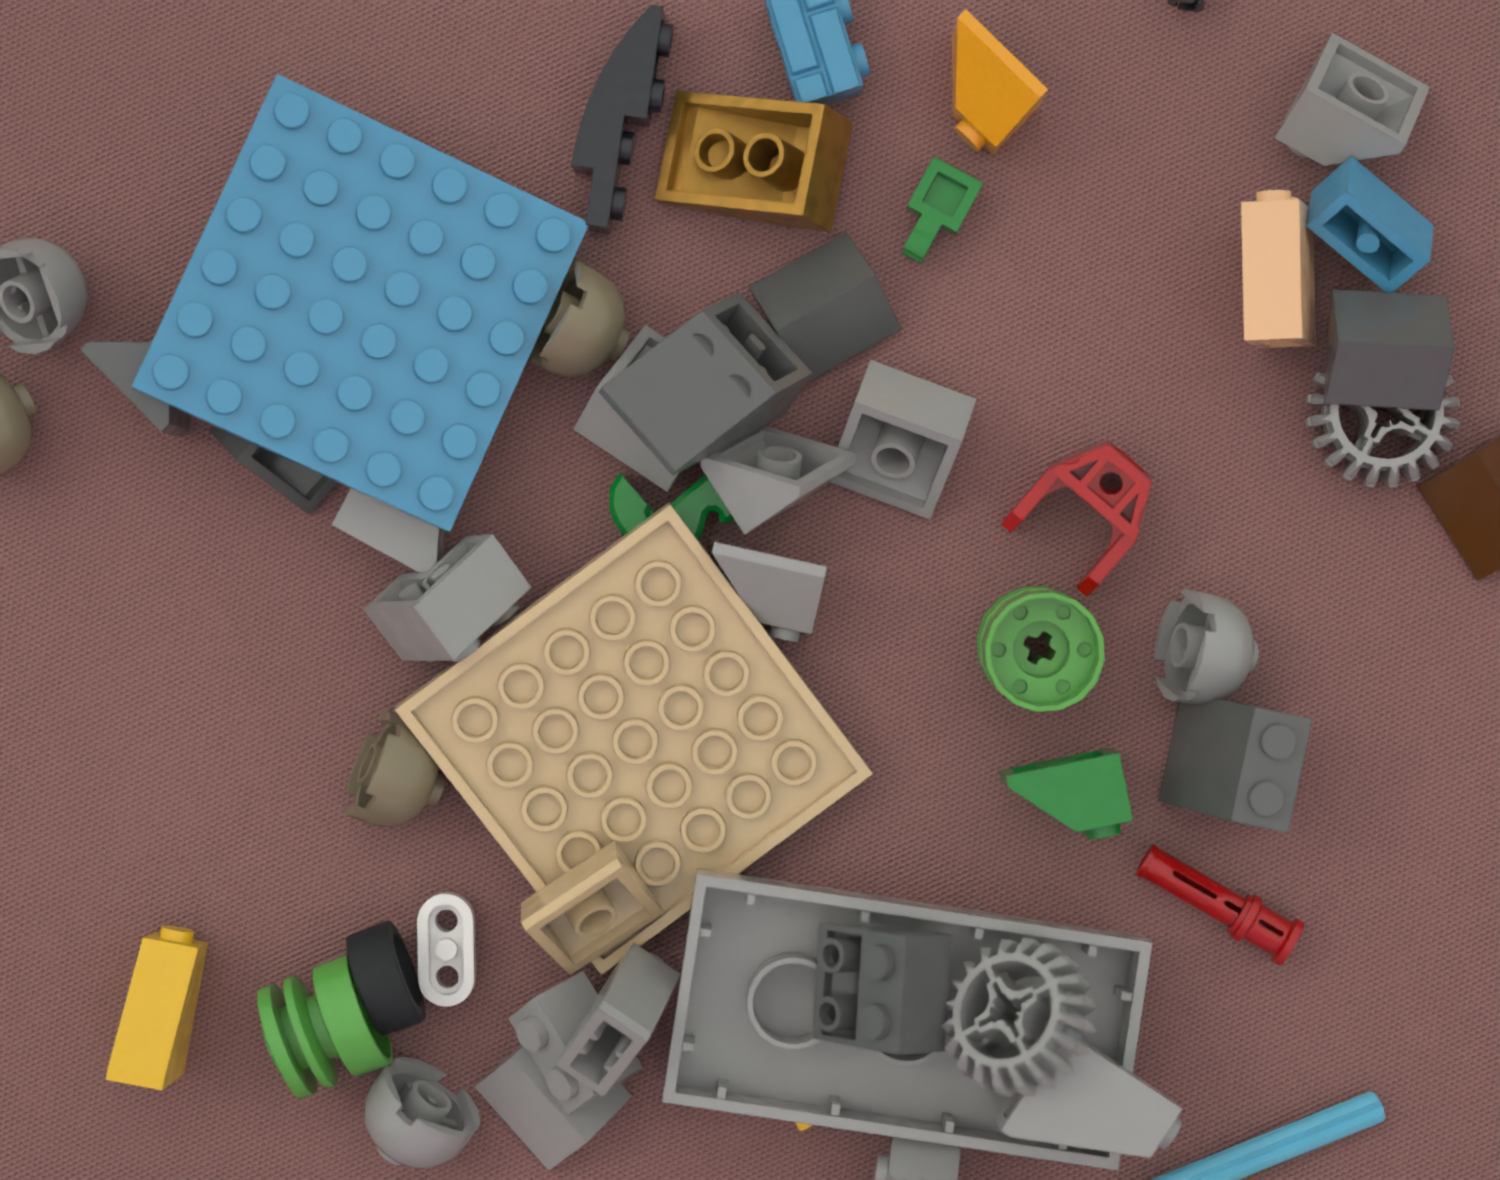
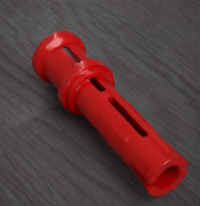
(1242, 915)

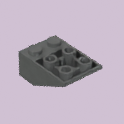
(708, 384)

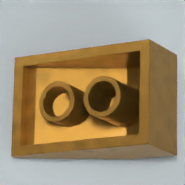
(755, 159)

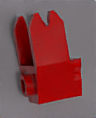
(1120, 506)

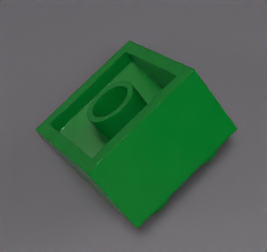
(1078, 790)

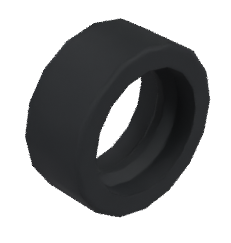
(385, 978)

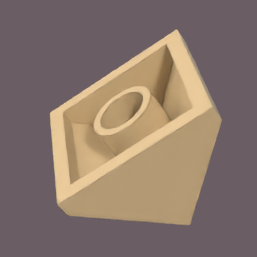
(589, 909)

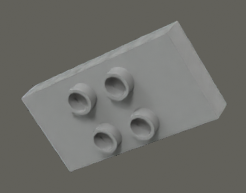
(749, 1014)

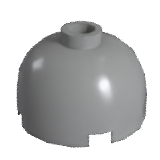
(39, 294)
(1204, 648)
(416, 1117)

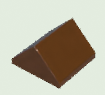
(1468, 506)

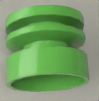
(1045, 680)
(313, 1030)

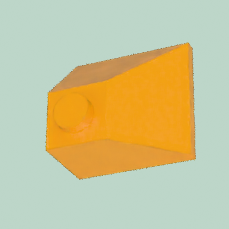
(989, 87)

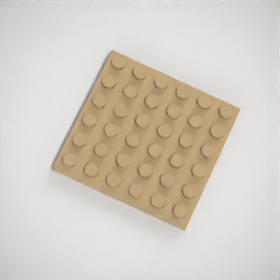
(638, 716)

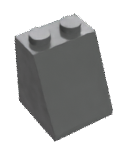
(1236, 762)

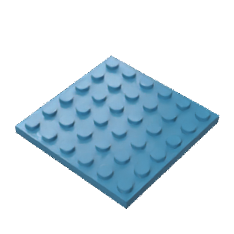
(361, 304)

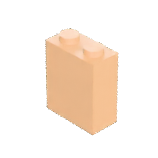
(1278, 272)

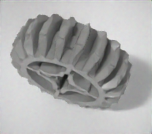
(1367, 436)
(1046, 1027)

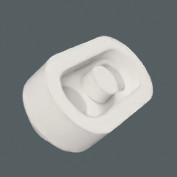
(446, 948)

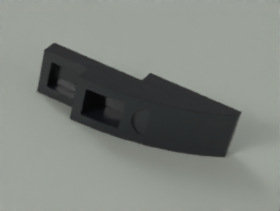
(622, 96)

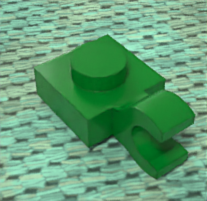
(940, 202)

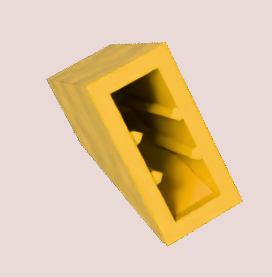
(159, 1010)

